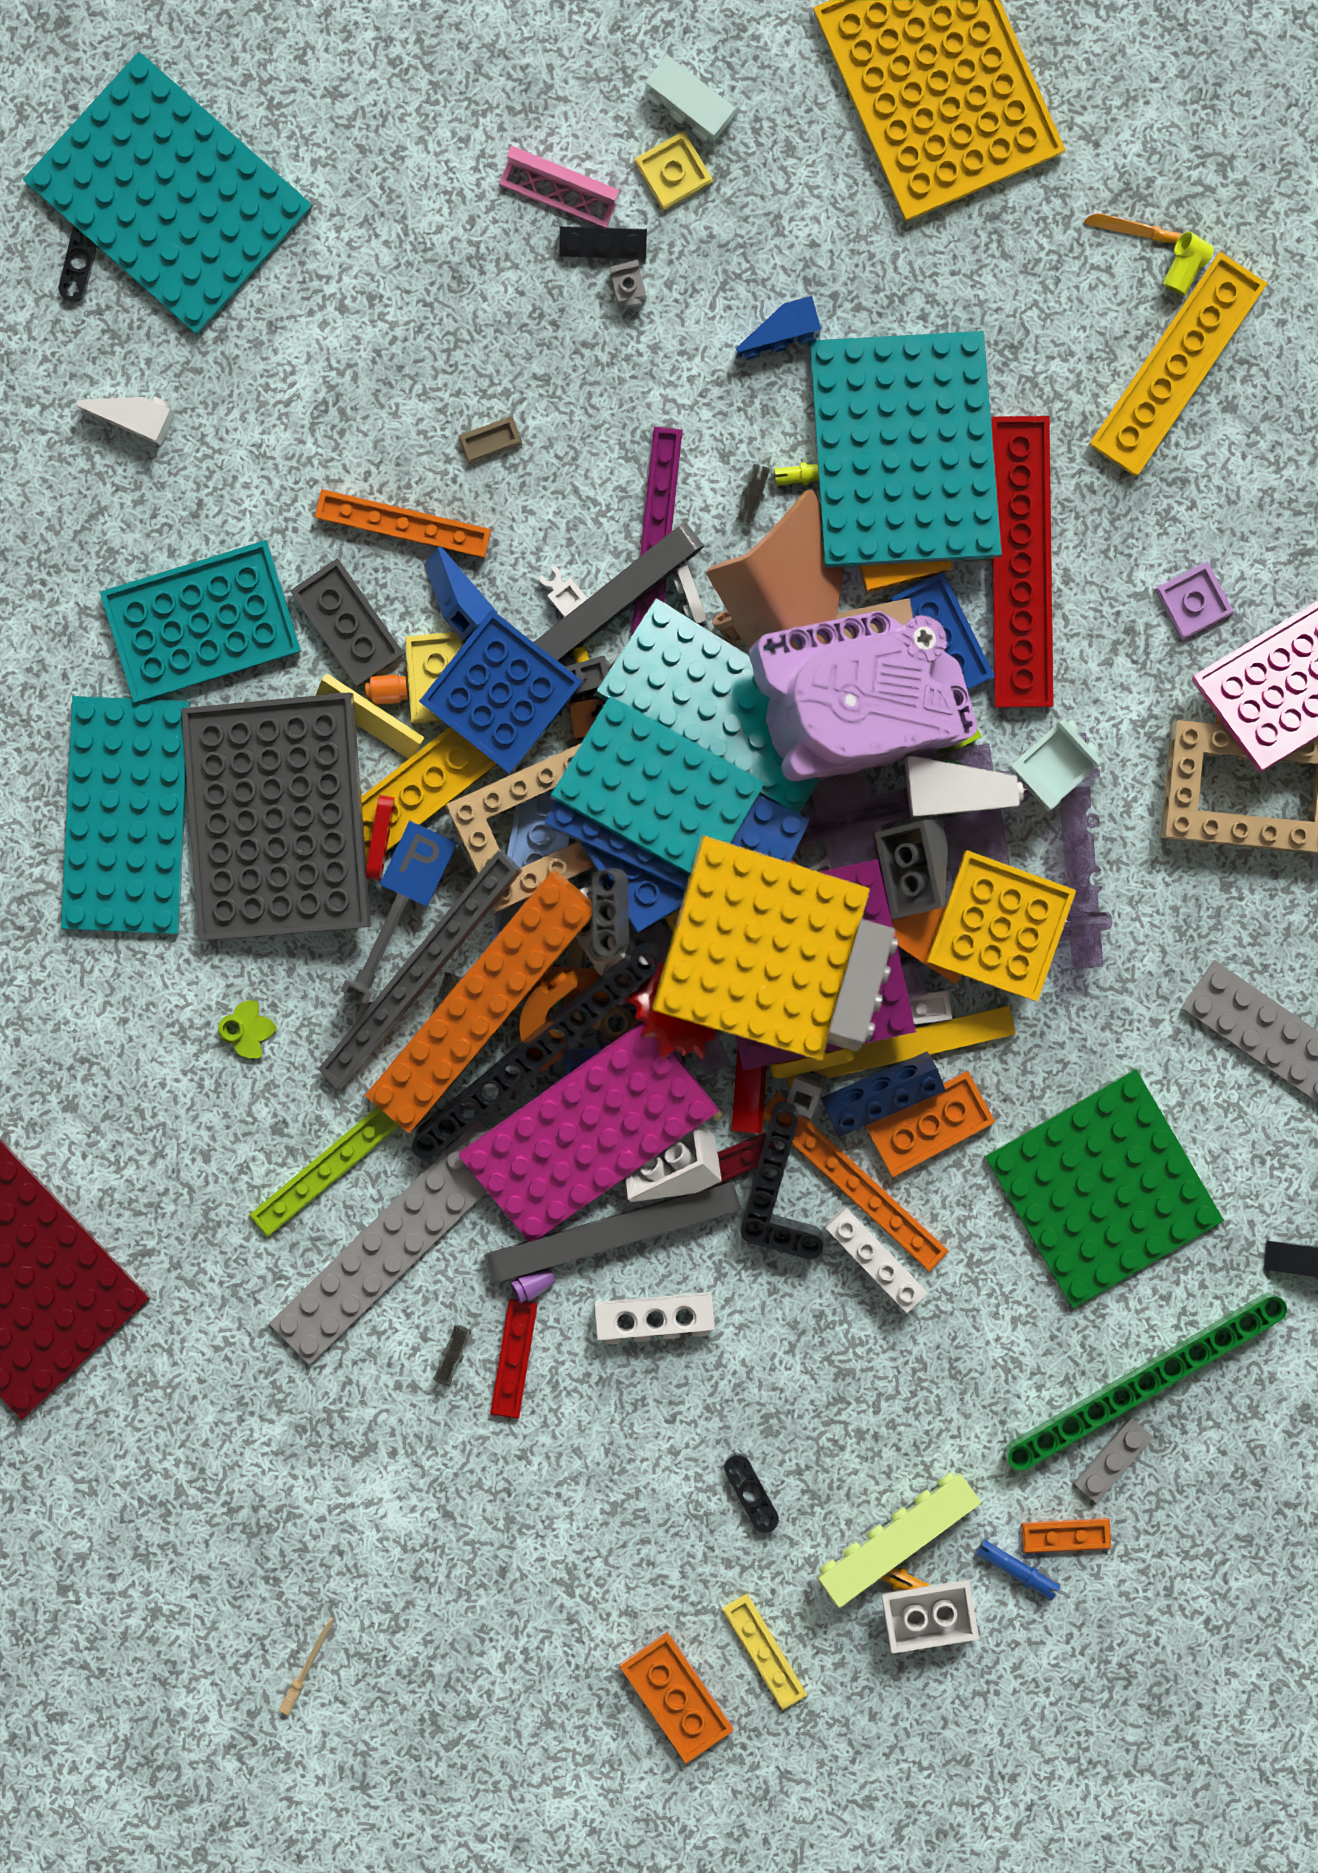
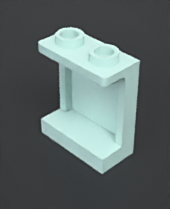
(1056, 764)

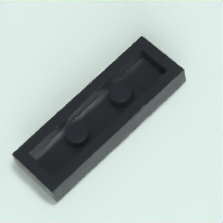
(603, 242)

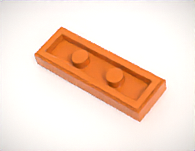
(1066, 1535)

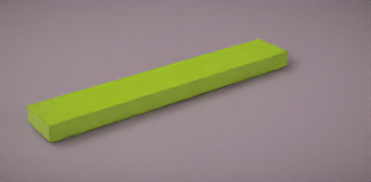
(323, 1171)

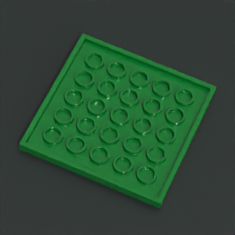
(1104, 1188)

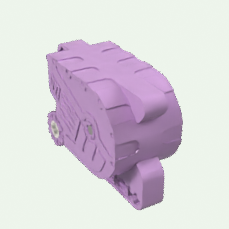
(860, 696)

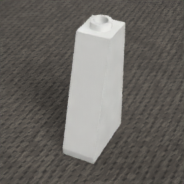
(953, 788)

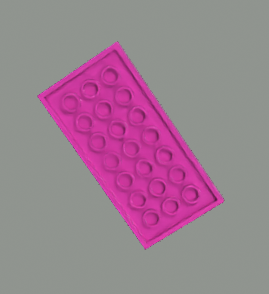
(587, 1132)

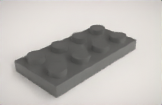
(347, 622)

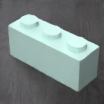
(689, 100)

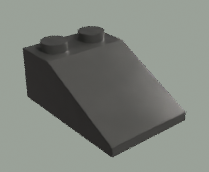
(914, 866)

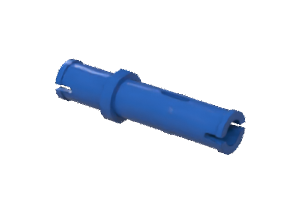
(1027, 1575)

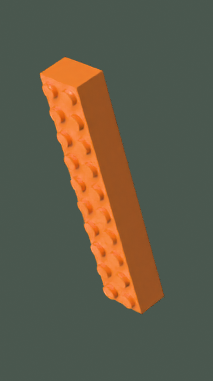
(482, 1001)

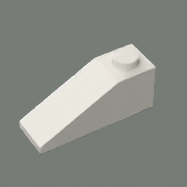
(136, 415)

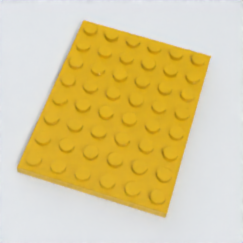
(939, 95)

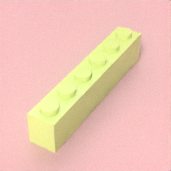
(898, 1539)

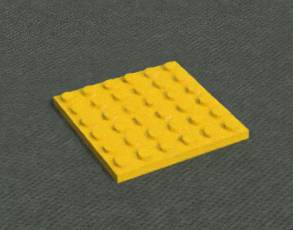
(760, 948)

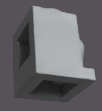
(624, 272)
(807, 1092)

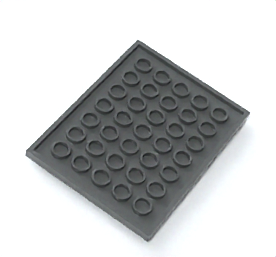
(276, 817)

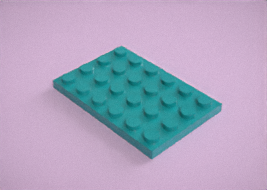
(200, 621)
(655, 786)

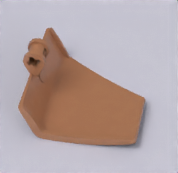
(779, 580)

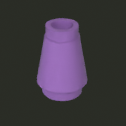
(532, 1284)

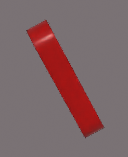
(380, 837)

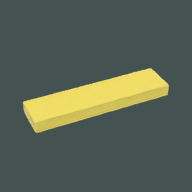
(376, 721)
(764, 1651)

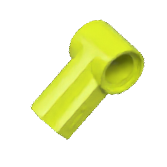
(1190, 256)

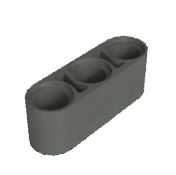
(619, 900)

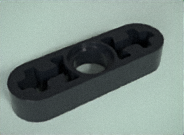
(67, 279)
(755, 1515)

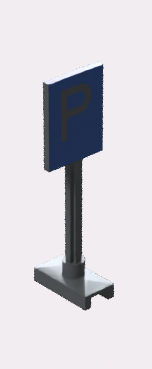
(413, 875)

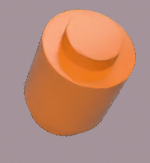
(387, 689)

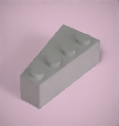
(861, 986)

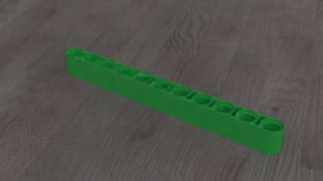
(1159, 1382)

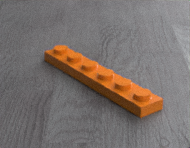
(403, 523)

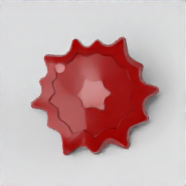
(669, 1031)

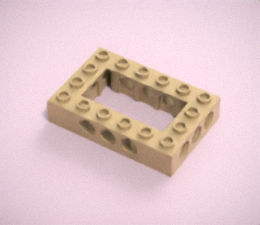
(1182, 788)
(470, 815)

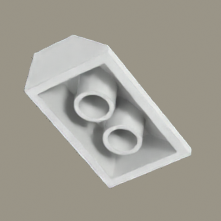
(930, 1616)

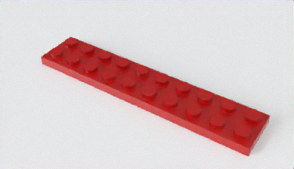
(1025, 568)

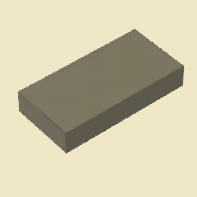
(490, 439)

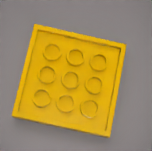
(1001, 926)

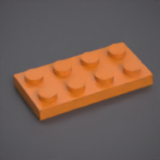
(930, 1125)
(676, 1697)

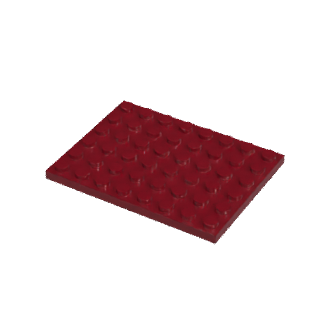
(56, 1289)

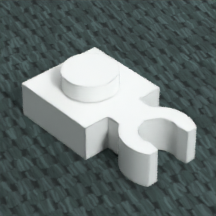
(565, 595)

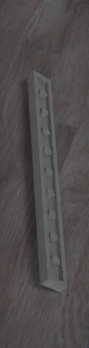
(420, 969)

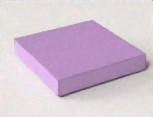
(1194, 600)

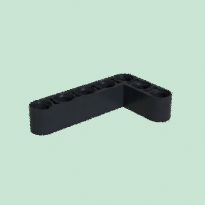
(770, 1187)

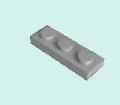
(1113, 1459)

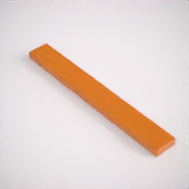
(862, 1189)

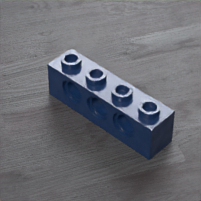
(883, 1094)

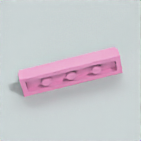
(564, 177)

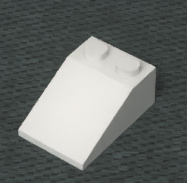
(678, 1170)

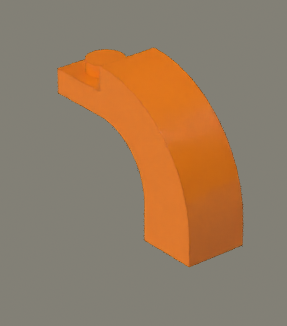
(539, 1003)

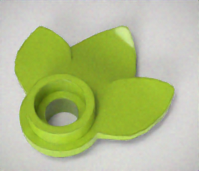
(251, 1029)

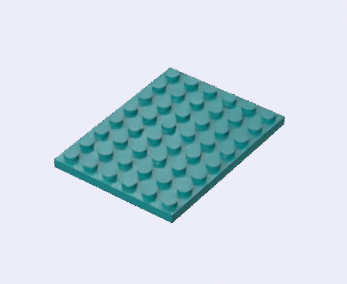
(168, 193)
(904, 449)

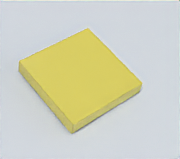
(673, 170)

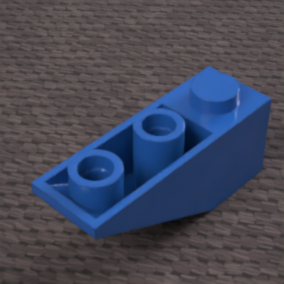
(787, 325)
(457, 596)

